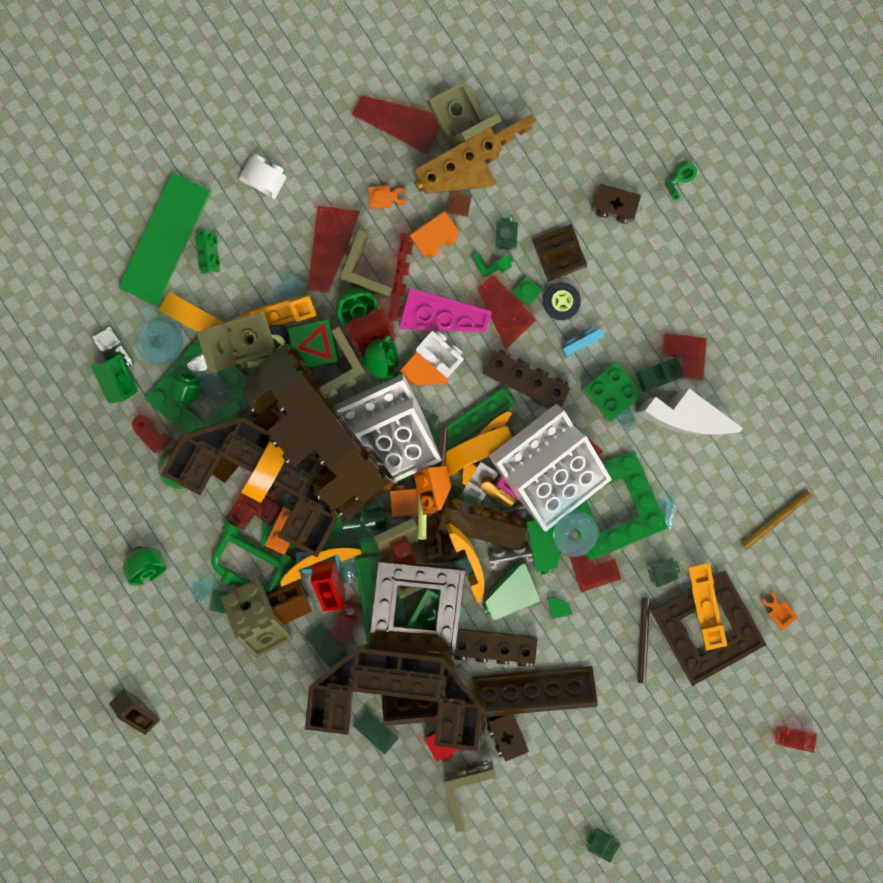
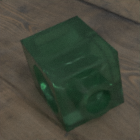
(506, 244)
(602, 844)

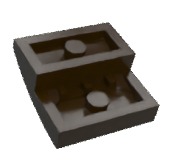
(559, 253)
(439, 546)

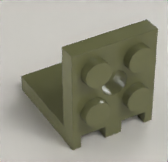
(467, 123)
(350, 264)
(227, 342)
(349, 378)
(395, 534)
(258, 626)
(462, 777)

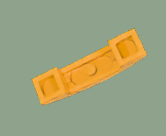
(285, 311)
(187, 313)
(497, 423)
(475, 449)
(264, 472)
(461, 542)
(344, 553)
(706, 606)

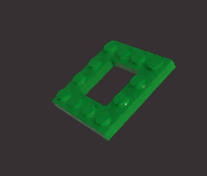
(180, 415)
(650, 516)

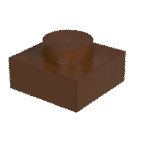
(459, 204)

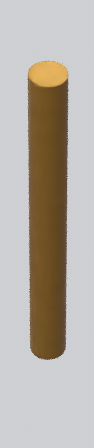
(776, 519)

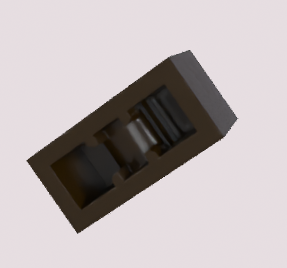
(608, 194)
(516, 745)

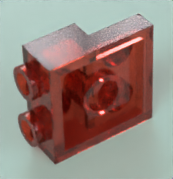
(367, 328)

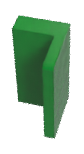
(114, 379)

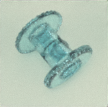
(147, 339)
(569, 545)

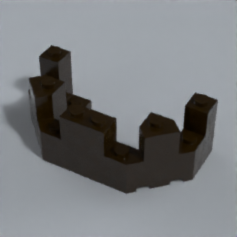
(316, 427)
(243, 443)
(404, 675)

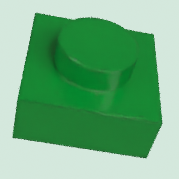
(527, 291)

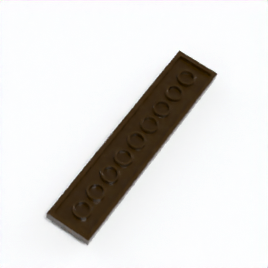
(508, 695)

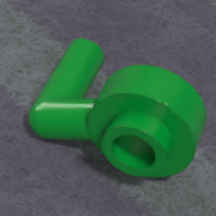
(684, 172)
(502, 264)

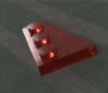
(508, 314)

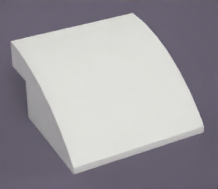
(688, 415)
(393, 426)
(550, 467)

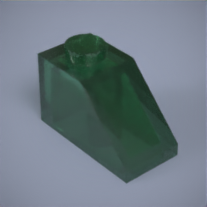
(663, 571)

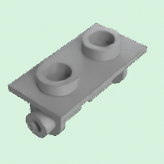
(500, 557)

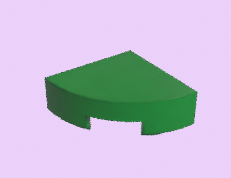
(558, 608)

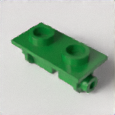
(207, 241)

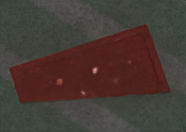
(404, 123)
(330, 242)
(403, 268)

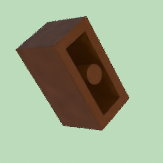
(289, 603)

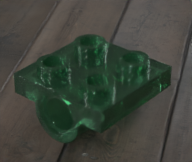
(365, 524)

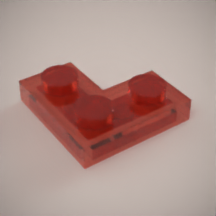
(692, 351)
(247, 507)
(593, 576)

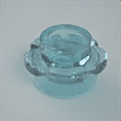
(349, 574)

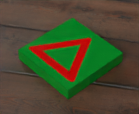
(315, 343)

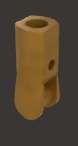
(488, 487)

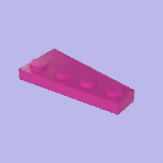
(435, 312)

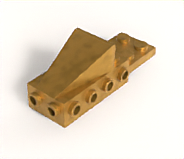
(470, 171)

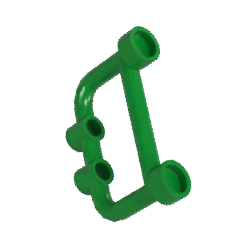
(230, 576)

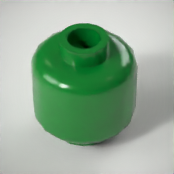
(185, 389)

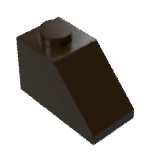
(133, 712)

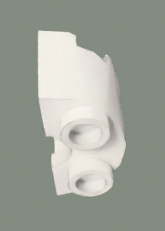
(262, 176)
(439, 354)

